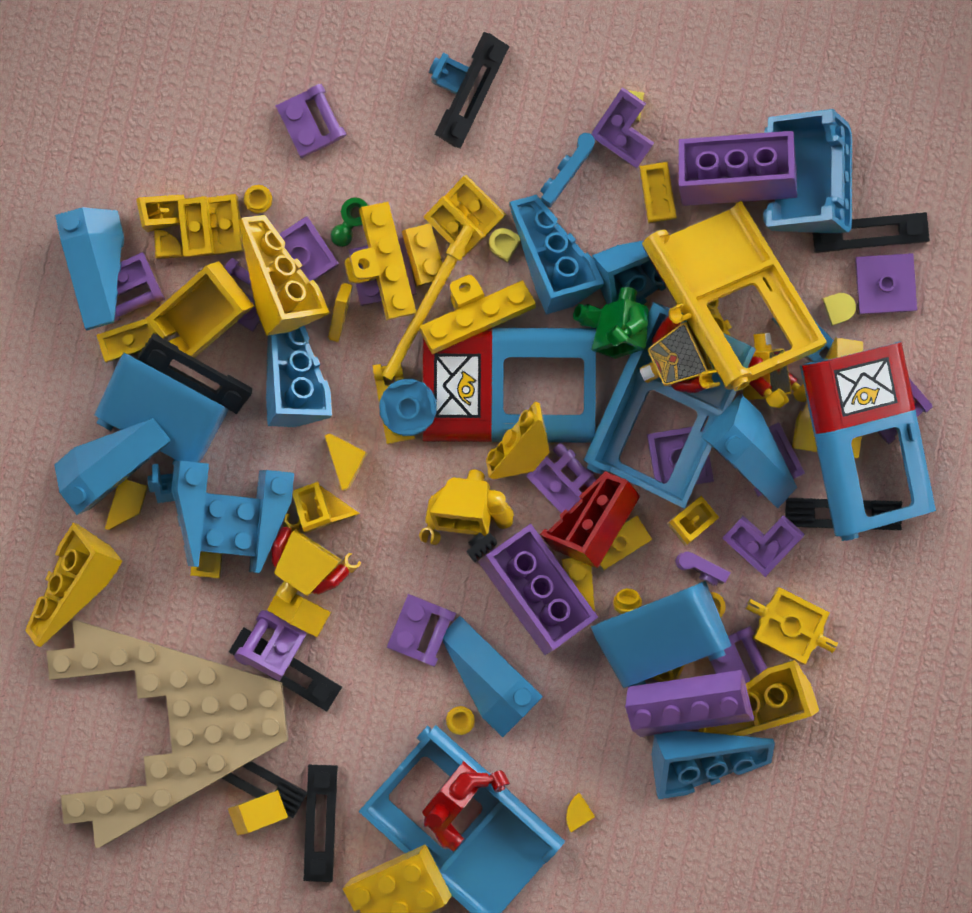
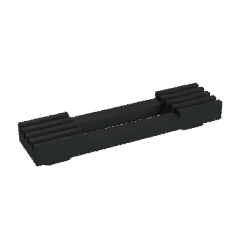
(490, 53)
(912, 229)
(159, 354)
(802, 512)
(479, 544)
(320, 691)
(290, 794)
(319, 865)

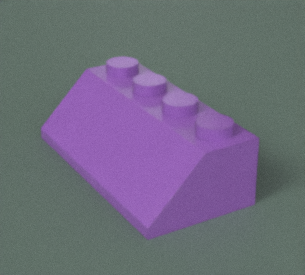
(737, 168)
(537, 589)
(688, 704)

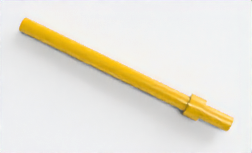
(454, 253)

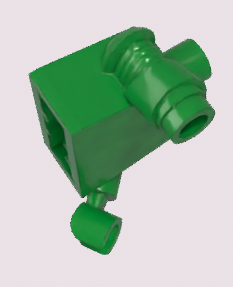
(618, 325)

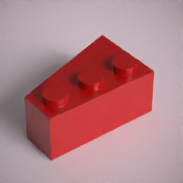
(594, 521)

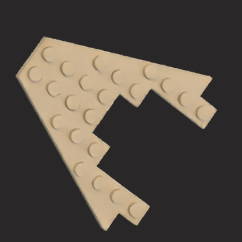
(215, 723)

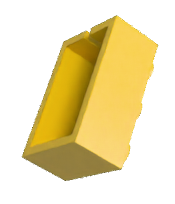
(201, 310)
(400, 885)

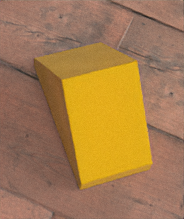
(159, 211)
(346, 459)
(693, 520)
(300, 613)
(257, 813)

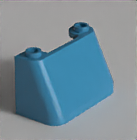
(823, 174)
(144, 393)
(663, 635)

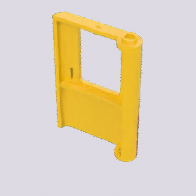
(718, 260)

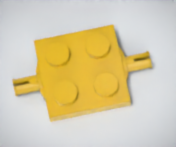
(791, 626)

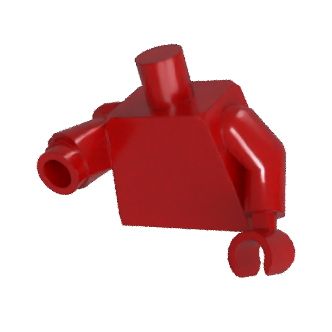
(453, 798)

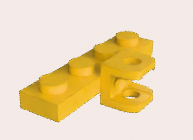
(382, 262)
(475, 312)

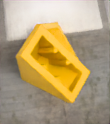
(319, 507)

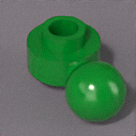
(342, 234)

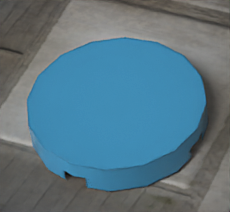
(408, 407)

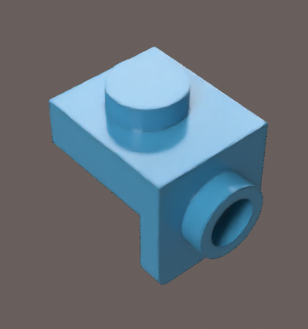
(447, 73)
(160, 485)

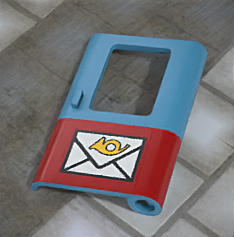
(854, 399)

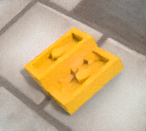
(466, 206)
(210, 225)

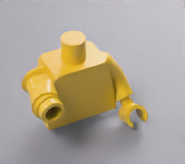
(465, 508)

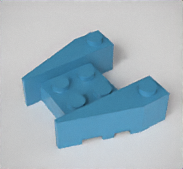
(229, 522)

